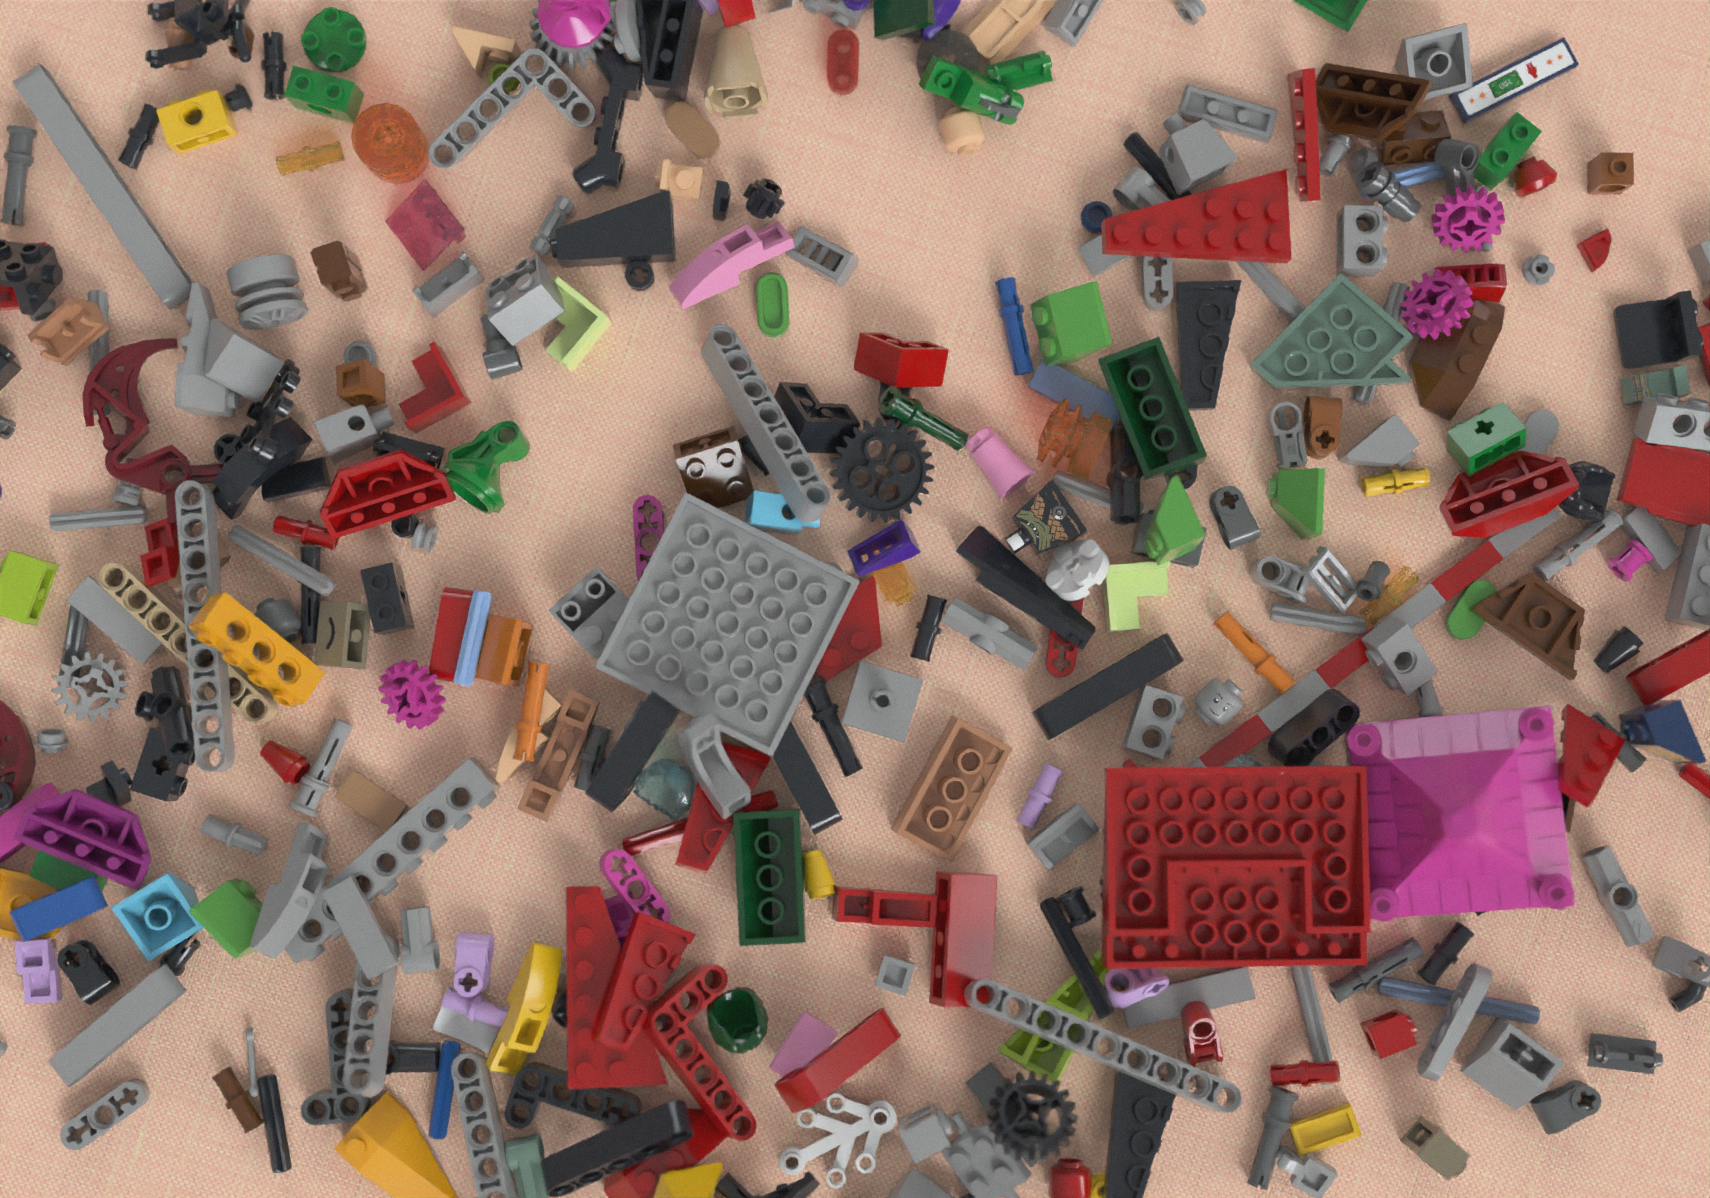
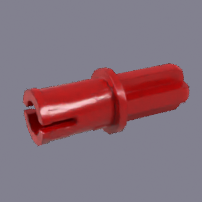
(304, 531)

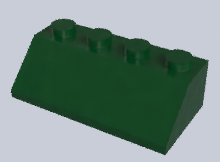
(1152, 409)
(769, 877)

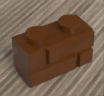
(339, 270)

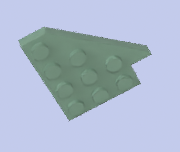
(1336, 343)

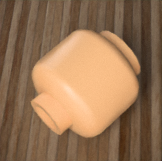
(961, 131)

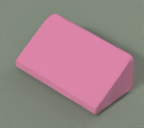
(803, 1043)

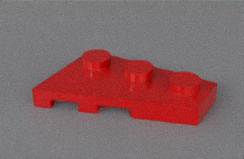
(1586, 755)

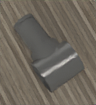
(500, 355)

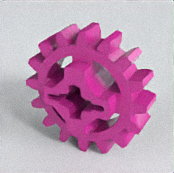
(1468, 218)
(1436, 304)
(412, 694)

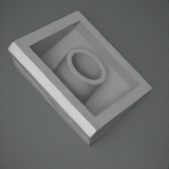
(1438, 57)
(239, 361)

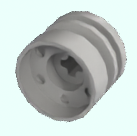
(267, 291)

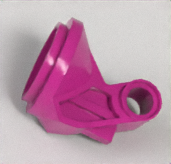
(573, 21)

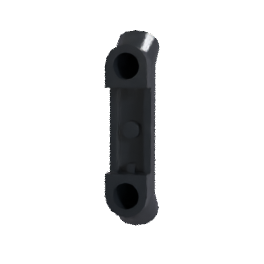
(625, 83)

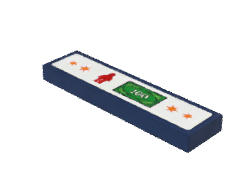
(1514, 80)

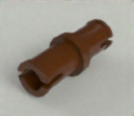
(237, 1099)

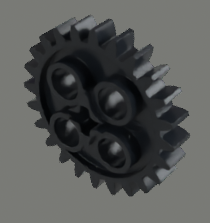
(907, 482)

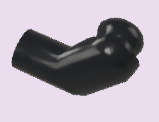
(1688, 997)

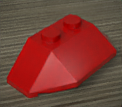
(382, 492)
(1506, 494)
(643, 1177)

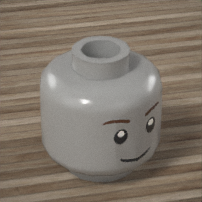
(1218, 702)

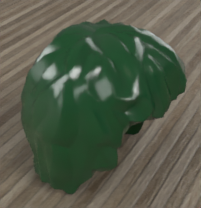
(737, 1020)

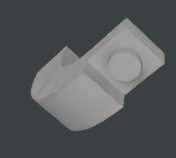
(712, 767)

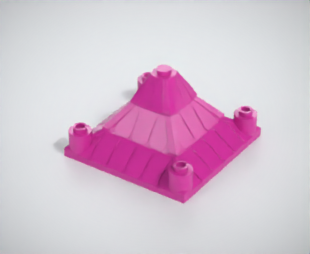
(1463, 813)

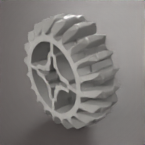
(570, 55)

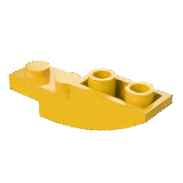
(529, 1009)

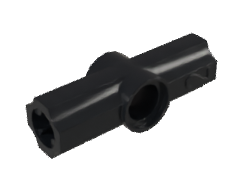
(1123, 491)
(172, 711)

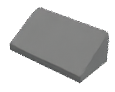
(1070, 19)
(1648, 531)

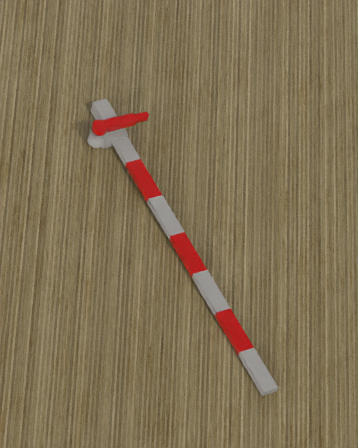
(1354, 655)

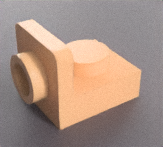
(681, 180)

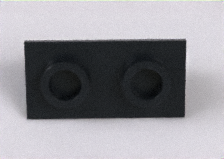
(426, 452)

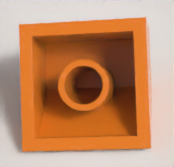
(504, 650)

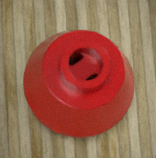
(1533, 176)

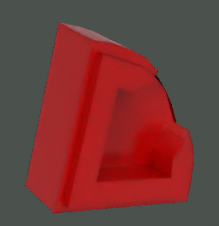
(1595, 249)

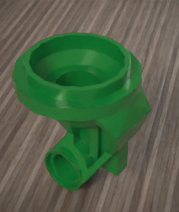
(475, 466)

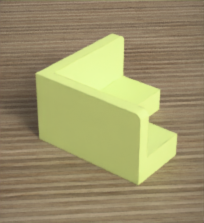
(582, 328)
(1127, 583)

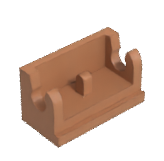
(69, 330)

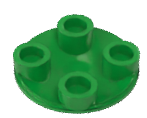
(334, 40)

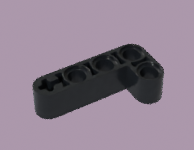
(632, 752)
(576, 1102)

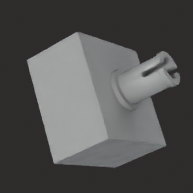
(882, 701)

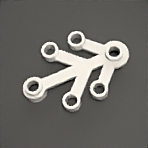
(842, 1135)

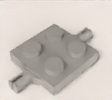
(982, 1163)

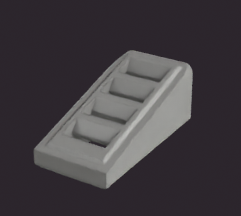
(845, 267)

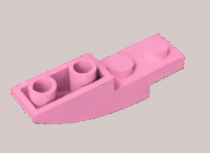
(720, 263)

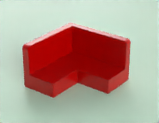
(900, 361)
(442, 394)

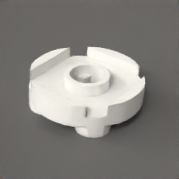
(1066, 559)

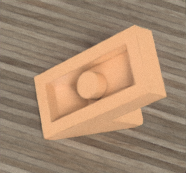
(480, 45)

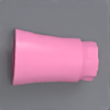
(998, 462)

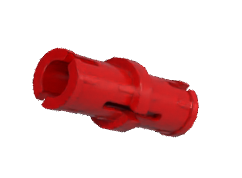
(1305, 1073)

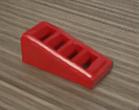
(1485, 280)

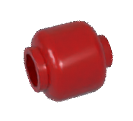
(1069, 1179)

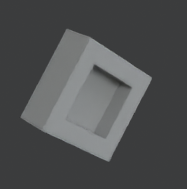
(894, 974)

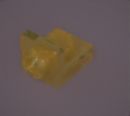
(895, 584)

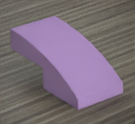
(39, 969)

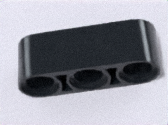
(1314, 729)

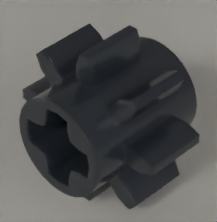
(763, 198)

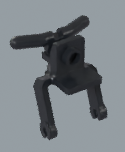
(206, 23)

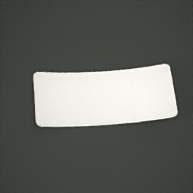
(458, 1026)

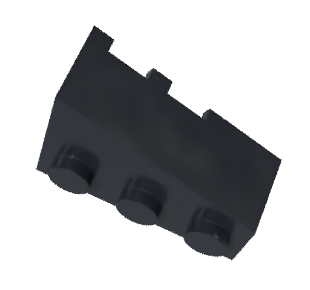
(668, 44)

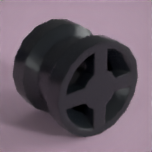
(227, 447)

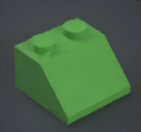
(1071, 324)
(1173, 526)
(230, 916)

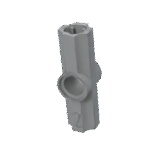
(989, 634)
(1627, 913)

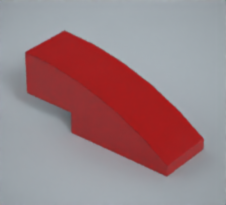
(884, 907)

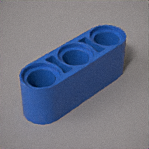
(58, 908)

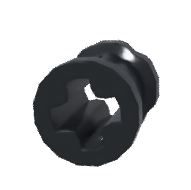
(1076, 906)

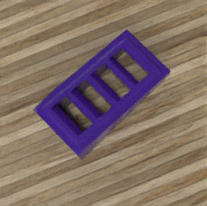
(902, 548)

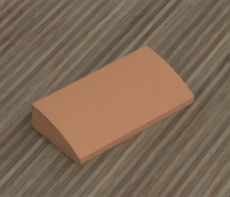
(951, 788)

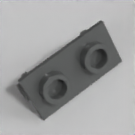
(1623, 1053)

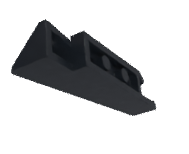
(1022, 588)

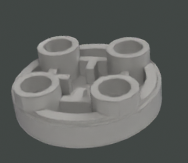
(628, 37)

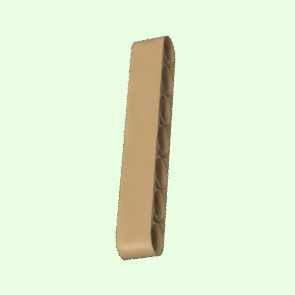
(175, 634)

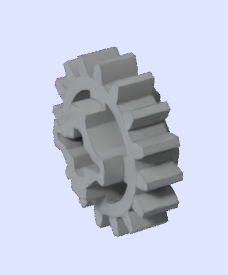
(85, 702)

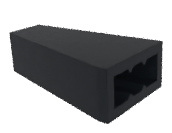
(620, 235)

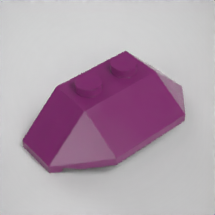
(89, 835)

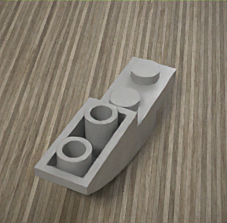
(291, 901)

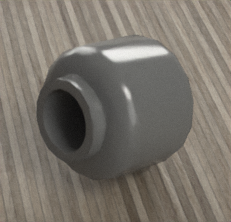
(280, 617)

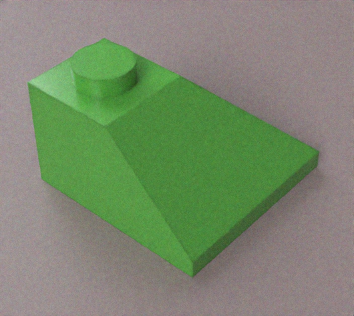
(1299, 499)

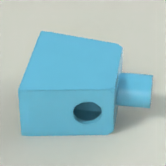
(765, 514)

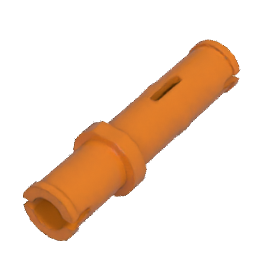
(1254, 652)
(531, 712)

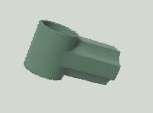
(524, 1159)

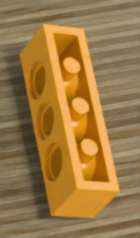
(300, 673)

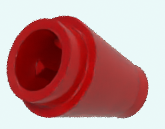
(285, 762)

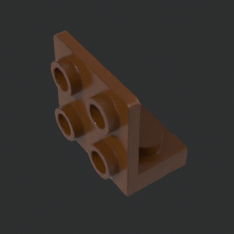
(714, 468)

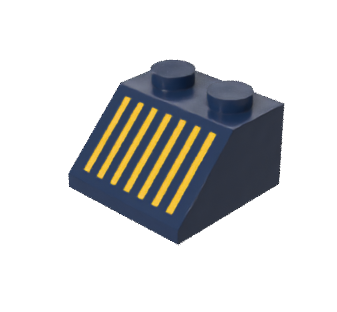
(1663, 731)

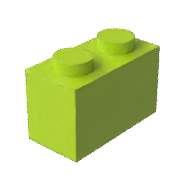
(24, 586)

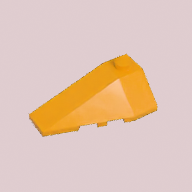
(393, 1153)

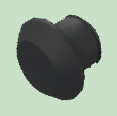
(238, 99)

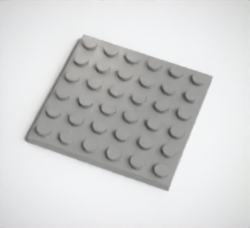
(728, 623)

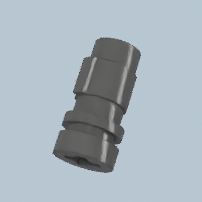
(1393, 196)

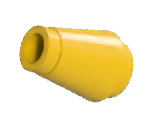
(817, 876)

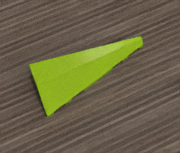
(1042, 1055)

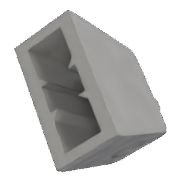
(1193, 153)
(339, 434)

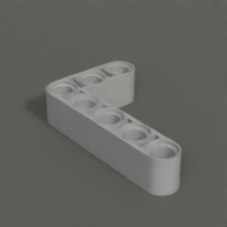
(507, 103)

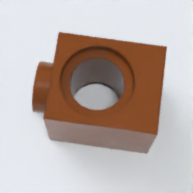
(1610, 173)
(360, 383)

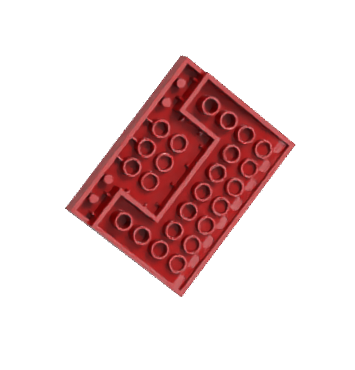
(1235, 867)

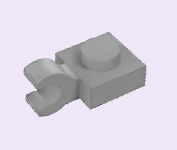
(1307, 1173)

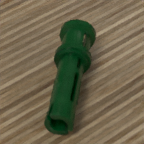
(913, 414)

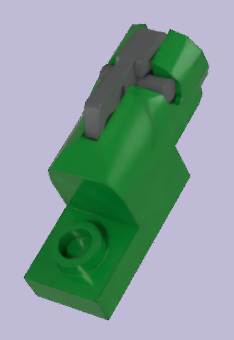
(971, 90)

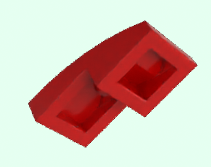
(163, 555)

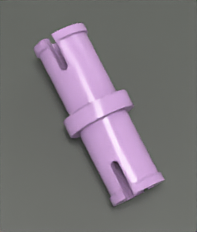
(1039, 795)
(474, 1008)

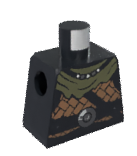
(1045, 522)

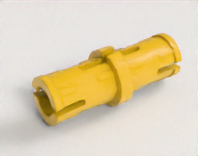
(1395, 481)

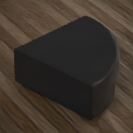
(721, 200)

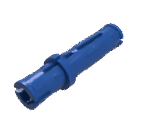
(1011, 312)

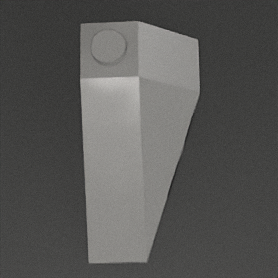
(193, 389)

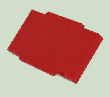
(1667, 482)

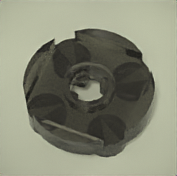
(948, 43)

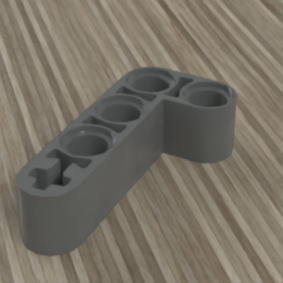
(336, 1097)

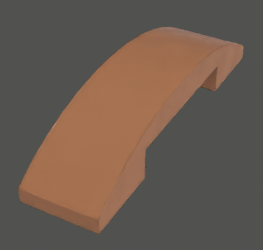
(559, 756)

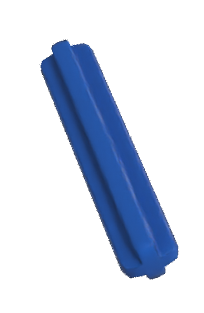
(443, 1091)

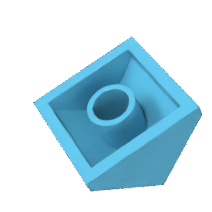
(159, 915)

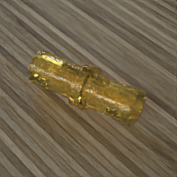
(330, 153)
(1390, 595)

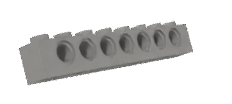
(481, 789)

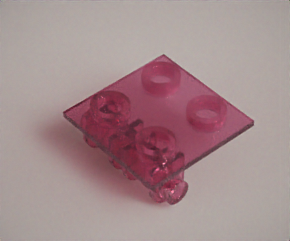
(425, 225)

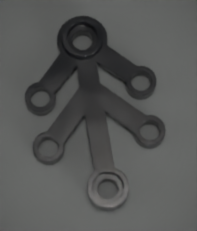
(264, 413)

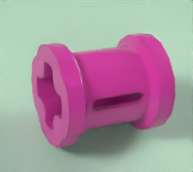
(1629, 560)

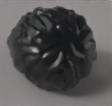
(1593, 492)

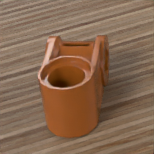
(1322, 420)

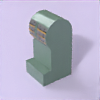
(1669, 381)

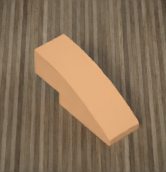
(509, 766)

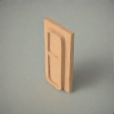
(1005, 26)

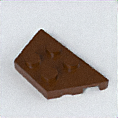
(1537, 620)

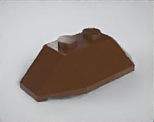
(1367, 101)
(1450, 366)

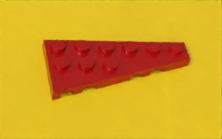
(1225, 223)
(590, 968)

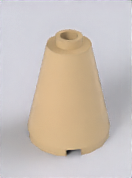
(735, 76)

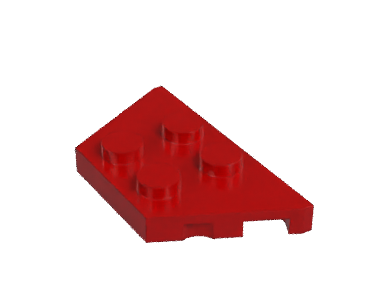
(856, 633)

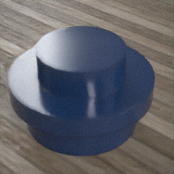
(1093, 215)

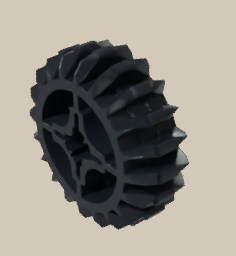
(1010, 1133)

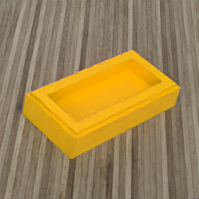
(1324, 1129)

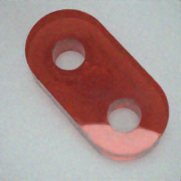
(843, 63)

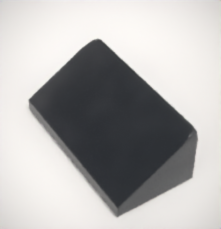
(297, 480)

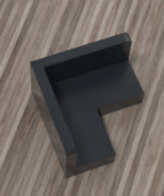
(815, 423)

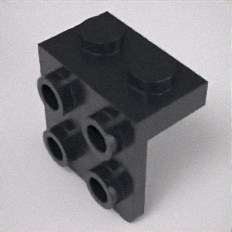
(30, 271)
(1658, 331)

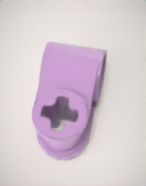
(473, 959)
(1139, 985)

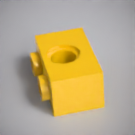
(214, 125)

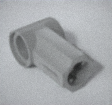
(1138, 190)
(419, 949)

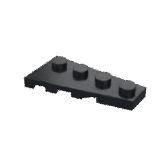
(1203, 329)
(1134, 1135)

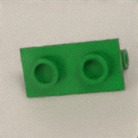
(1021, 71)

